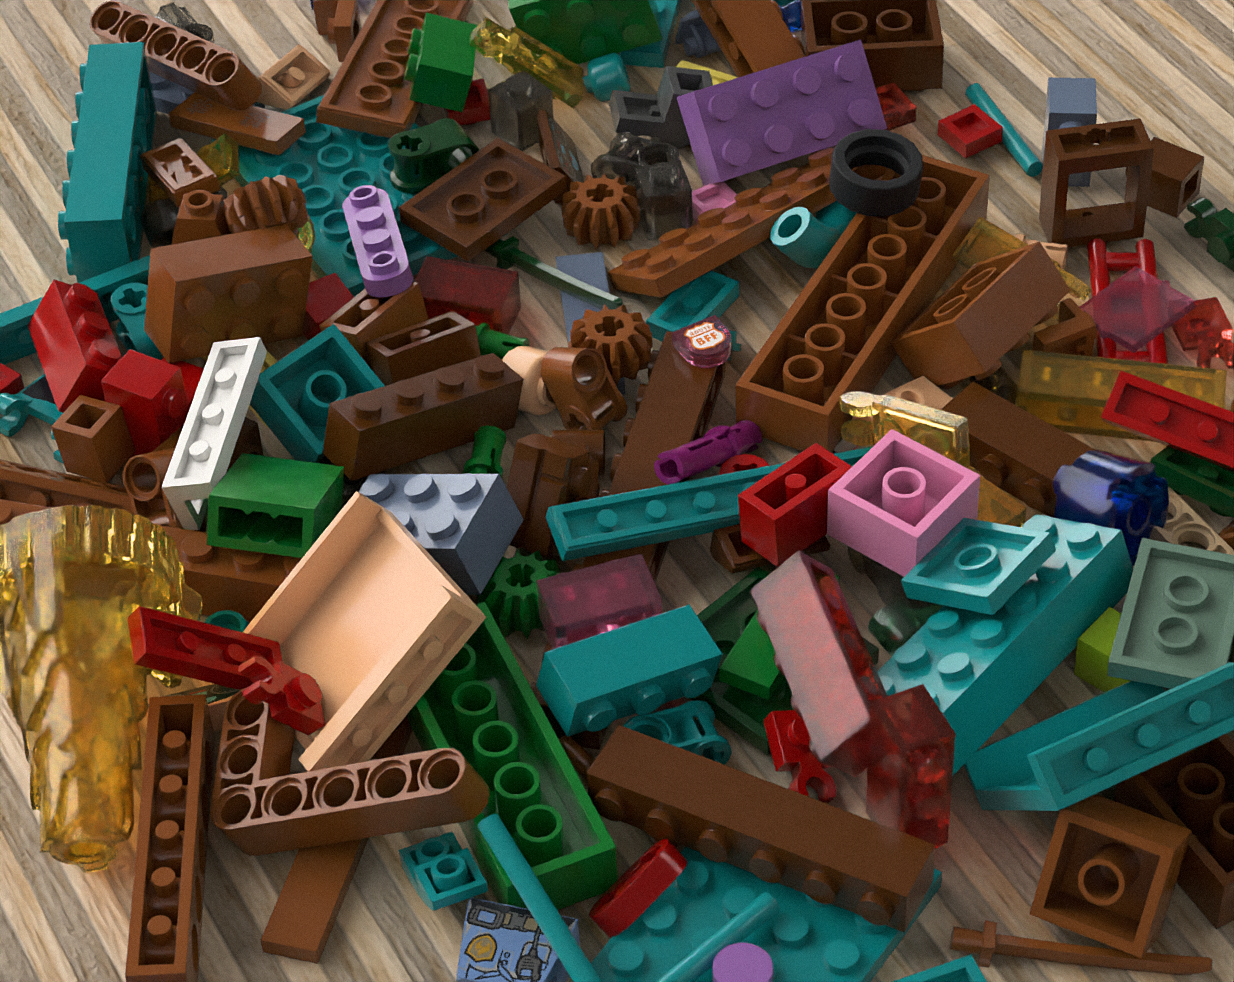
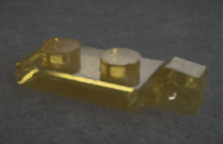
(522, 52)

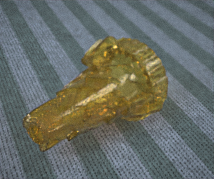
(71, 669)

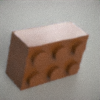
(227, 291)
(982, 317)

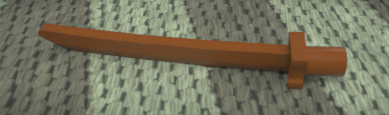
(987, 943)

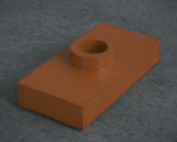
(178, 170)

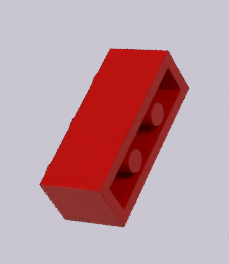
(73, 342)

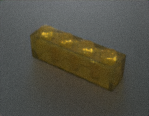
(1075, 388)

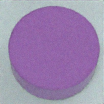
(742, 964)

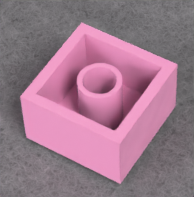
(900, 502)

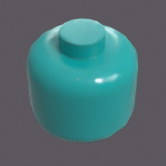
(606, 75)

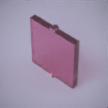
(1136, 308)

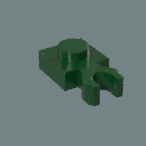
(1215, 228)

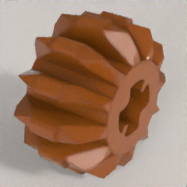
(266, 205)
(600, 211)
(619, 337)

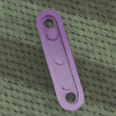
(377, 242)

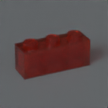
(910, 765)

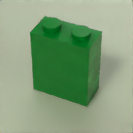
(273, 505)

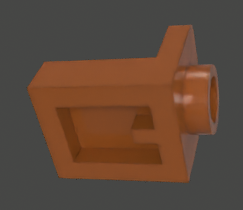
(339, 21)
(1071, 335)

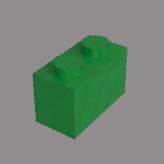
(441, 62)

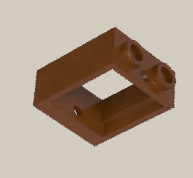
(1073, 152)

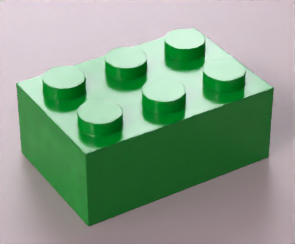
(588, 27)

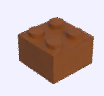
(1110, 873)

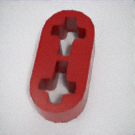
(638, 888)

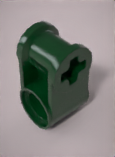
(428, 153)

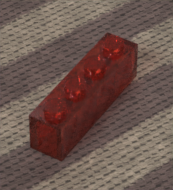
(821, 659)

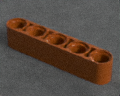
(180, 55)

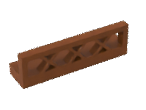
(55, 489)

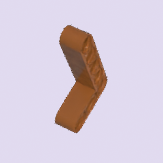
(276, 812)

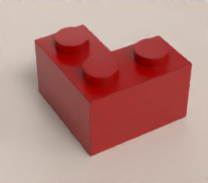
(152, 396)

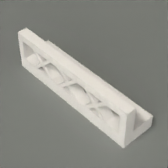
(212, 427)

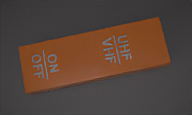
(250, 127)

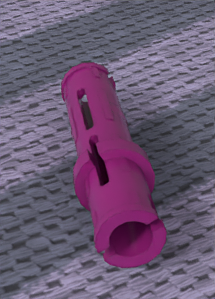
(711, 450)

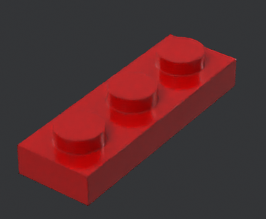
(1171, 419)
(195, 648)

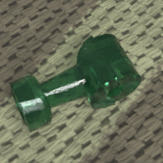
(898, 623)

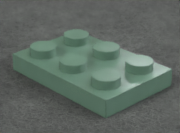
(1175, 615)

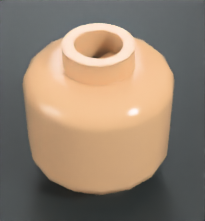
(534, 394)

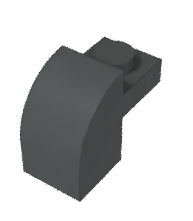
(660, 113)

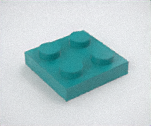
(978, 565)

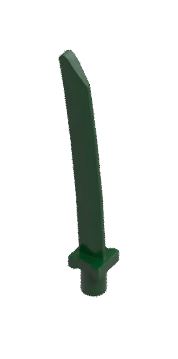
(509, 255)

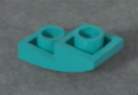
(442, 871)

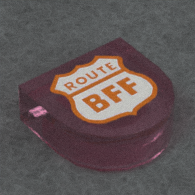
(703, 342)

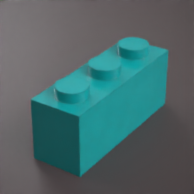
(628, 670)

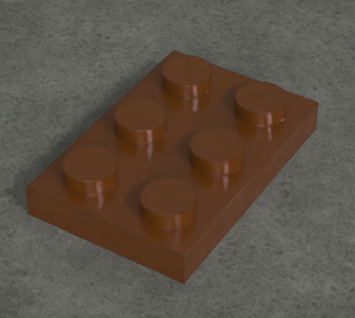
(482, 199)

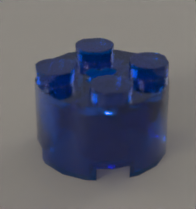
(1113, 494)

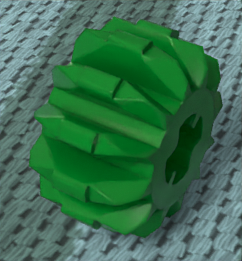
(513, 592)

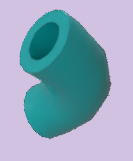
(809, 238)

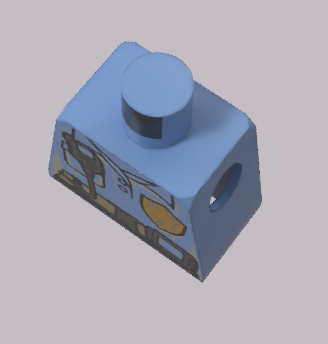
(507, 946)

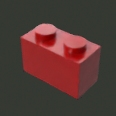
(790, 504)

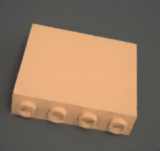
(369, 624)

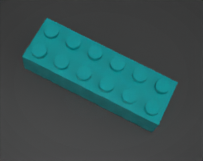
(105, 167)
(990, 664)

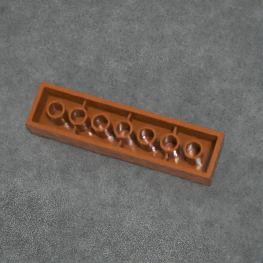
(855, 305)

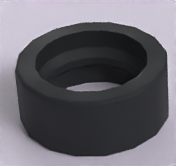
(876, 196)

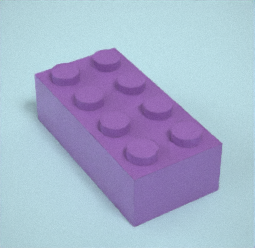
(780, 112)

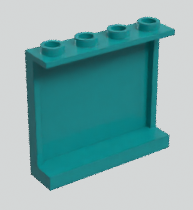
(1101, 743)

